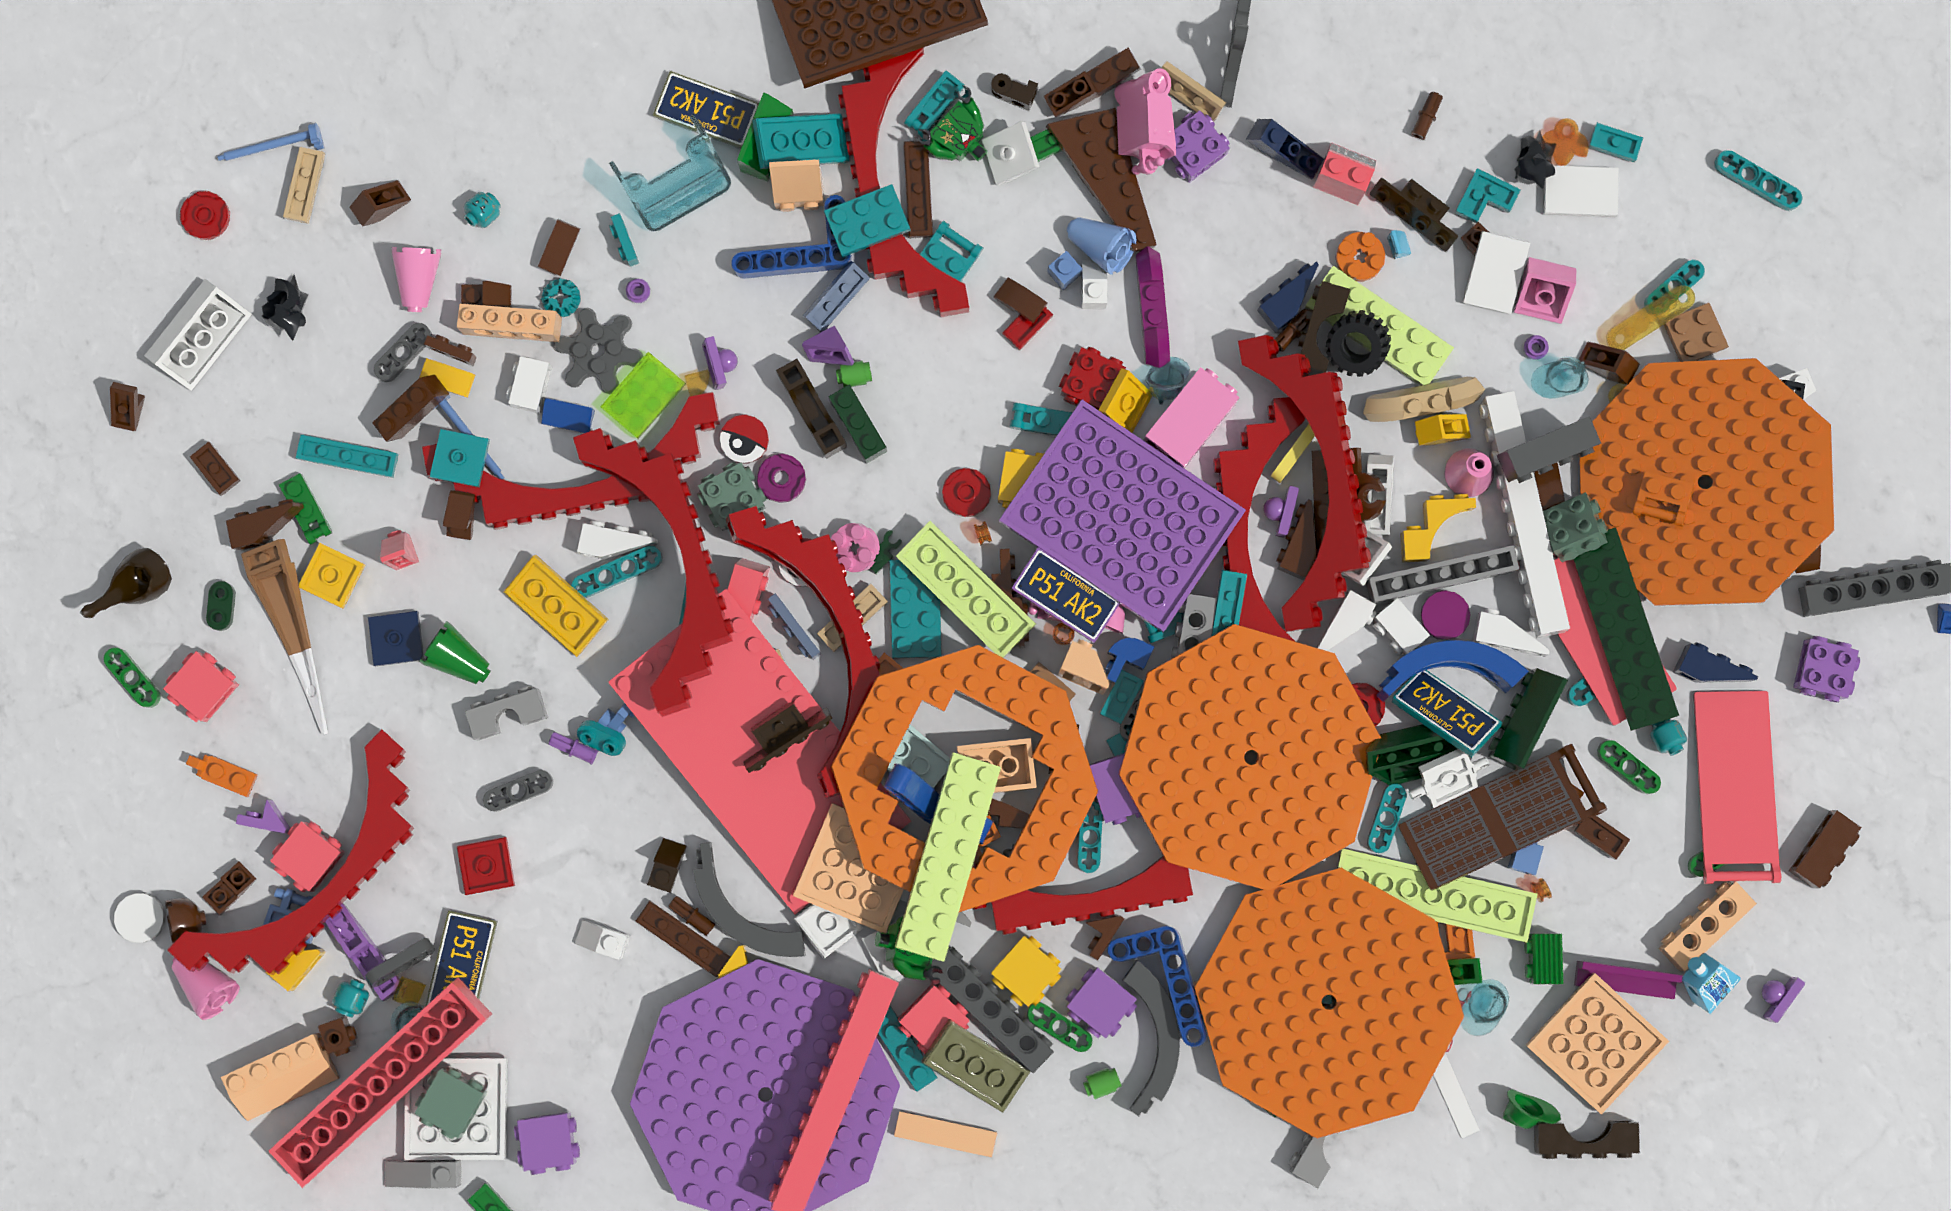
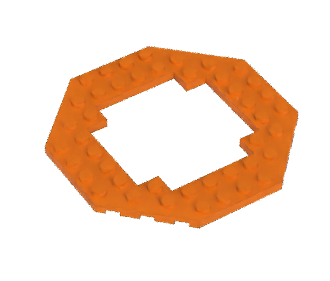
(1006, 690)

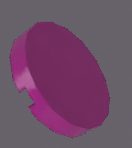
(1445, 615)

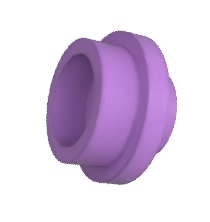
(637, 283)
(1541, 342)

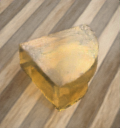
(697, 382)

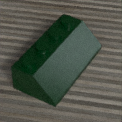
(1527, 719)

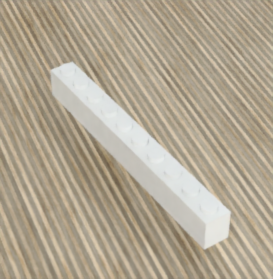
(1525, 521)

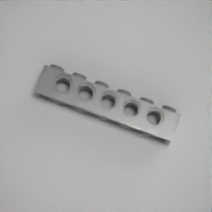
(1442, 574)
(1206, 609)

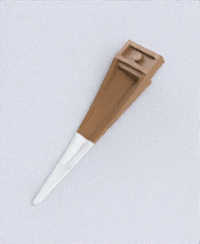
(278, 590)

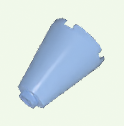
(1103, 242)

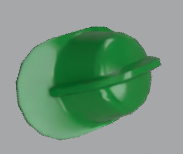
(1528, 1110)

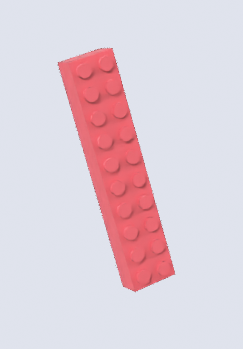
(380, 1082)
(834, 1093)

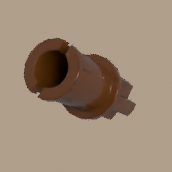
(1427, 115)
(1292, 330)
(691, 915)

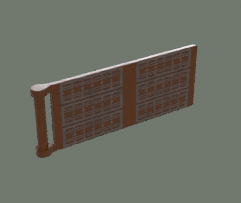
(1499, 818)

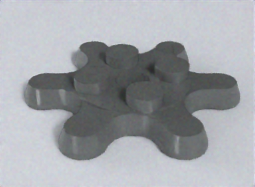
(604, 366)

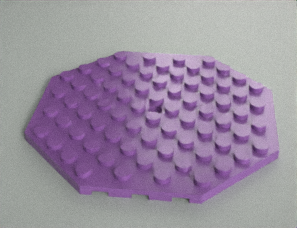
(705, 1078)

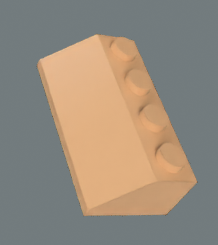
(1084, 667)
(280, 1077)

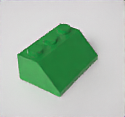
(748, 156)

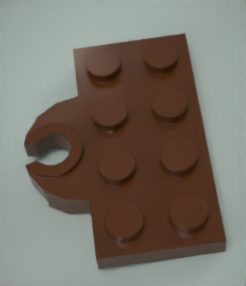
(1321, 496)

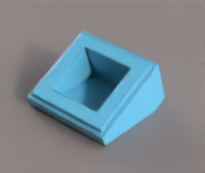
(1398, 244)

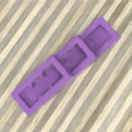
(360, 948)

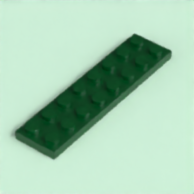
(1625, 634)

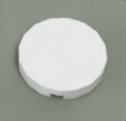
(139, 917)

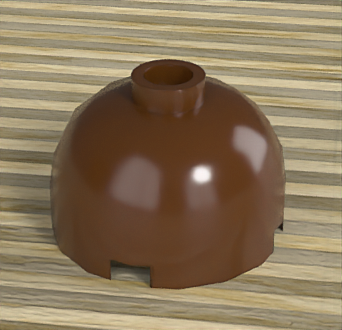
(184, 917)

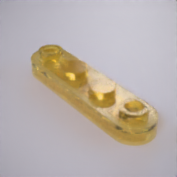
(1650, 317)

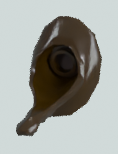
(136, 580)

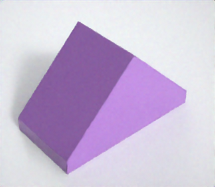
(828, 348)

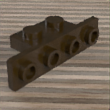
(1418, 209)
(782, 731)

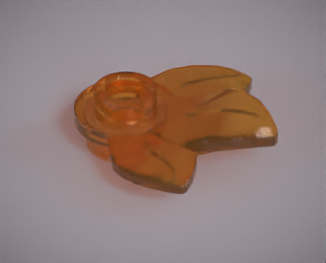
(1568, 144)

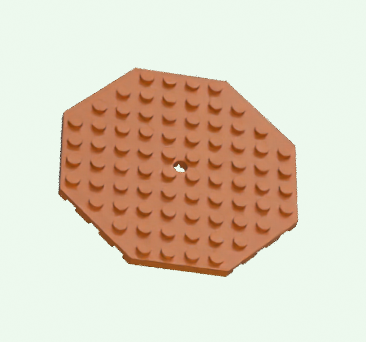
(1766, 468)
(1191, 770)
(1389, 1014)

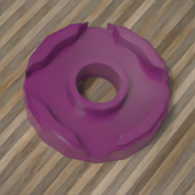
(787, 491)

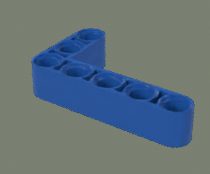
(803, 254)
(918, 795)
(1172, 975)

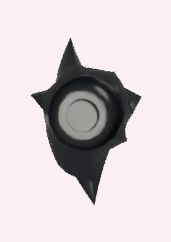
(1535, 160)
(285, 307)

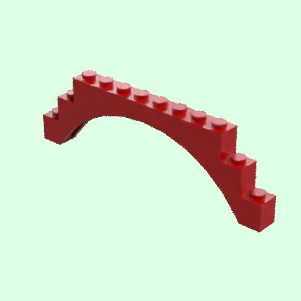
(865, 109)
(1238, 478)
(511, 502)
(1345, 534)
(820, 570)
(704, 615)
(1151, 887)
(278, 941)

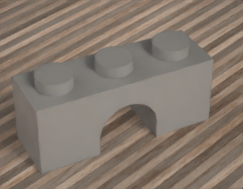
(485, 717)

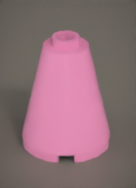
(415, 275)
(1469, 472)
(205, 988)

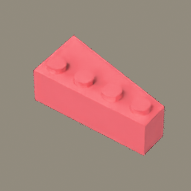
(747, 585)

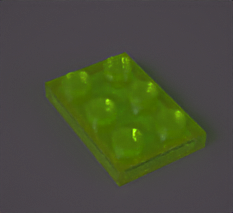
(643, 395)

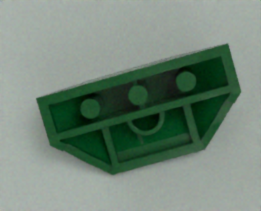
(1404, 752)

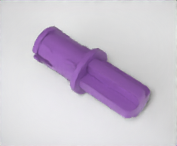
(573, 747)

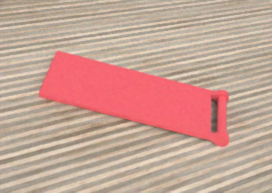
(1585, 644)
(1736, 784)

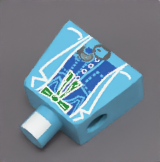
(1708, 982)

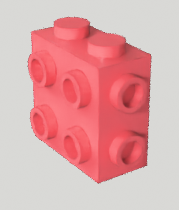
(200, 686)
(306, 856)
(929, 1015)

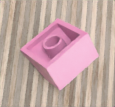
(1545, 290)

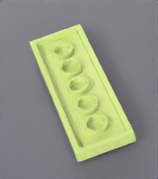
(1413, 348)
(966, 590)

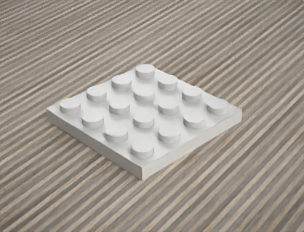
(486, 1132)

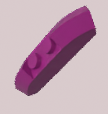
(1153, 307)

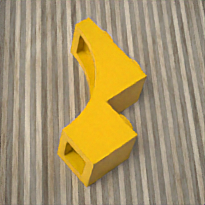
(1417, 542)

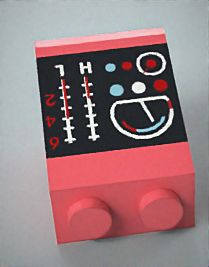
(1345, 174)

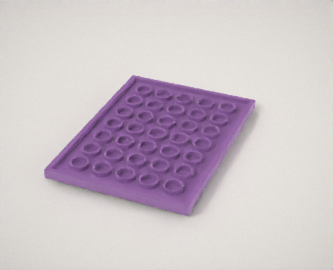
(1122, 515)

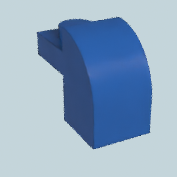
(1127, 651)

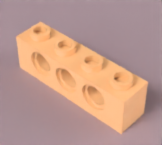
(509, 322)
(1739, 905)

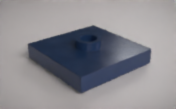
(395, 638)

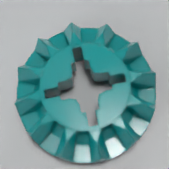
(569, 289)

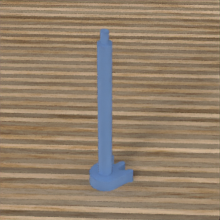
(313, 134)
(465, 430)

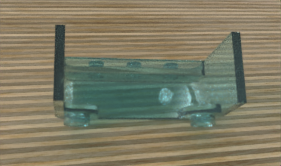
(680, 188)

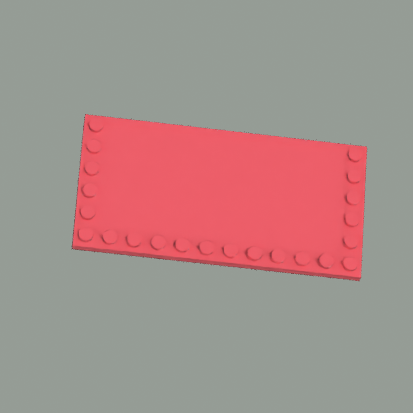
(766, 811)

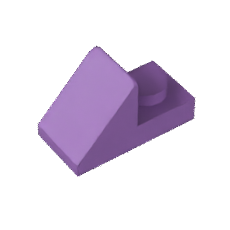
(271, 820)

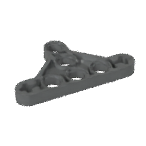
(1235, 53)

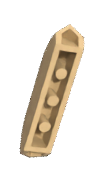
(1423, 399)

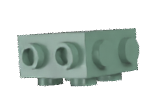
(730, 493)
(1575, 527)
(450, 1102)

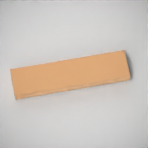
(945, 1134)

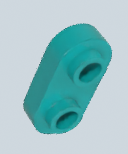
(601, 738)

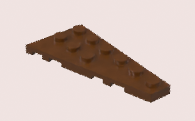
(1093, 149)

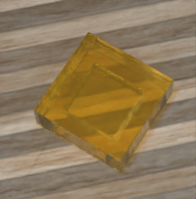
(408, 990)

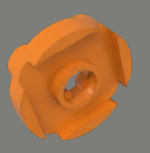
(1367, 244)

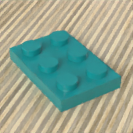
(867, 220)

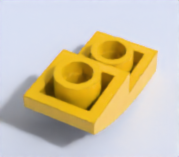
(452, 378)

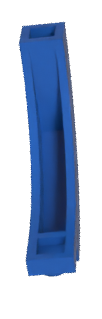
(1467, 655)

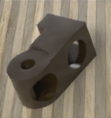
(1014, 92)

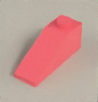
(398, 550)

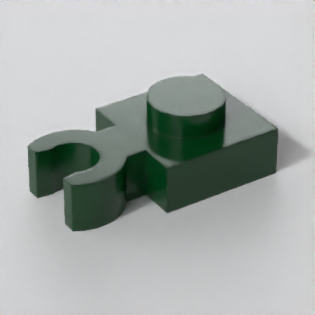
(884, 555)

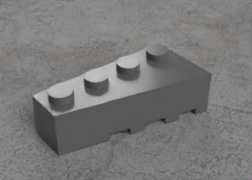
(1549, 449)

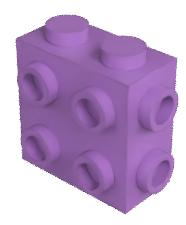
(1197, 146)
(1826, 669)
(1100, 1003)
(547, 1142)

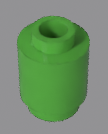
(855, 375)
(1102, 1083)

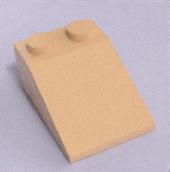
(797, 185)
(1012, 756)

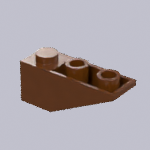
(258, 528)
(1301, 548)

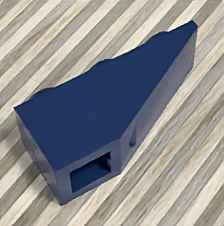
(1284, 147)
(1285, 304)
(1703, 666)

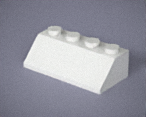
(198, 335)

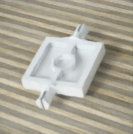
(1448, 777)

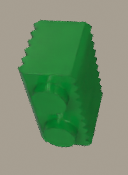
(1544, 959)

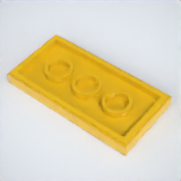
(556, 605)

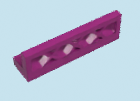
(1630, 980)

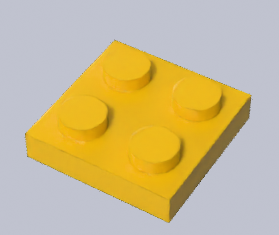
(1126, 400)
(331, 575)

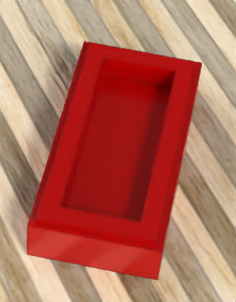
(1022, 330)

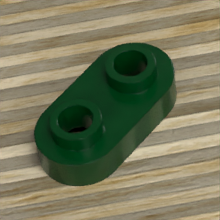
(222, 605)

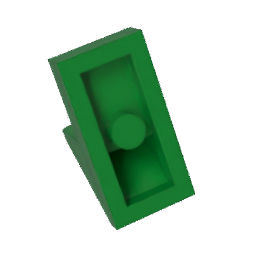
(1465, 971)

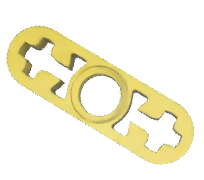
(1293, 454)

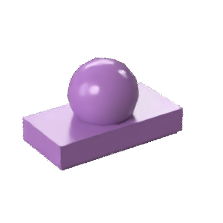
(718, 362)
(1282, 510)
(1780, 997)

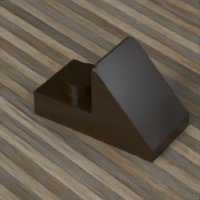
(666, 865)

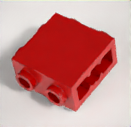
(1089, 377)

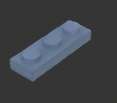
(836, 296)
(792, 627)

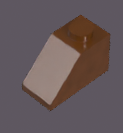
(379, 202)
(1609, 362)

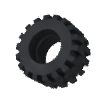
(1349, 360)

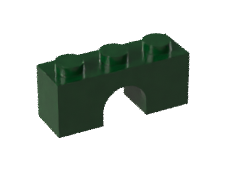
(858, 423)

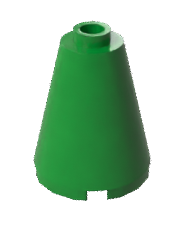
(455, 656)

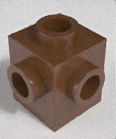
(329, 1032)

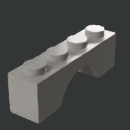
(1310, 1162)

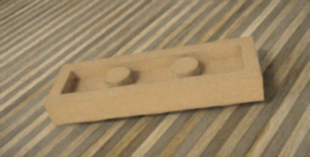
(1193, 93)
(304, 185)
(868, 602)

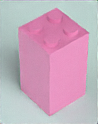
(1192, 417)

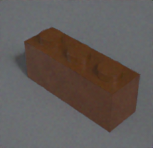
(410, 408)
(1825, 849)

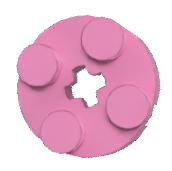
(865, 554)

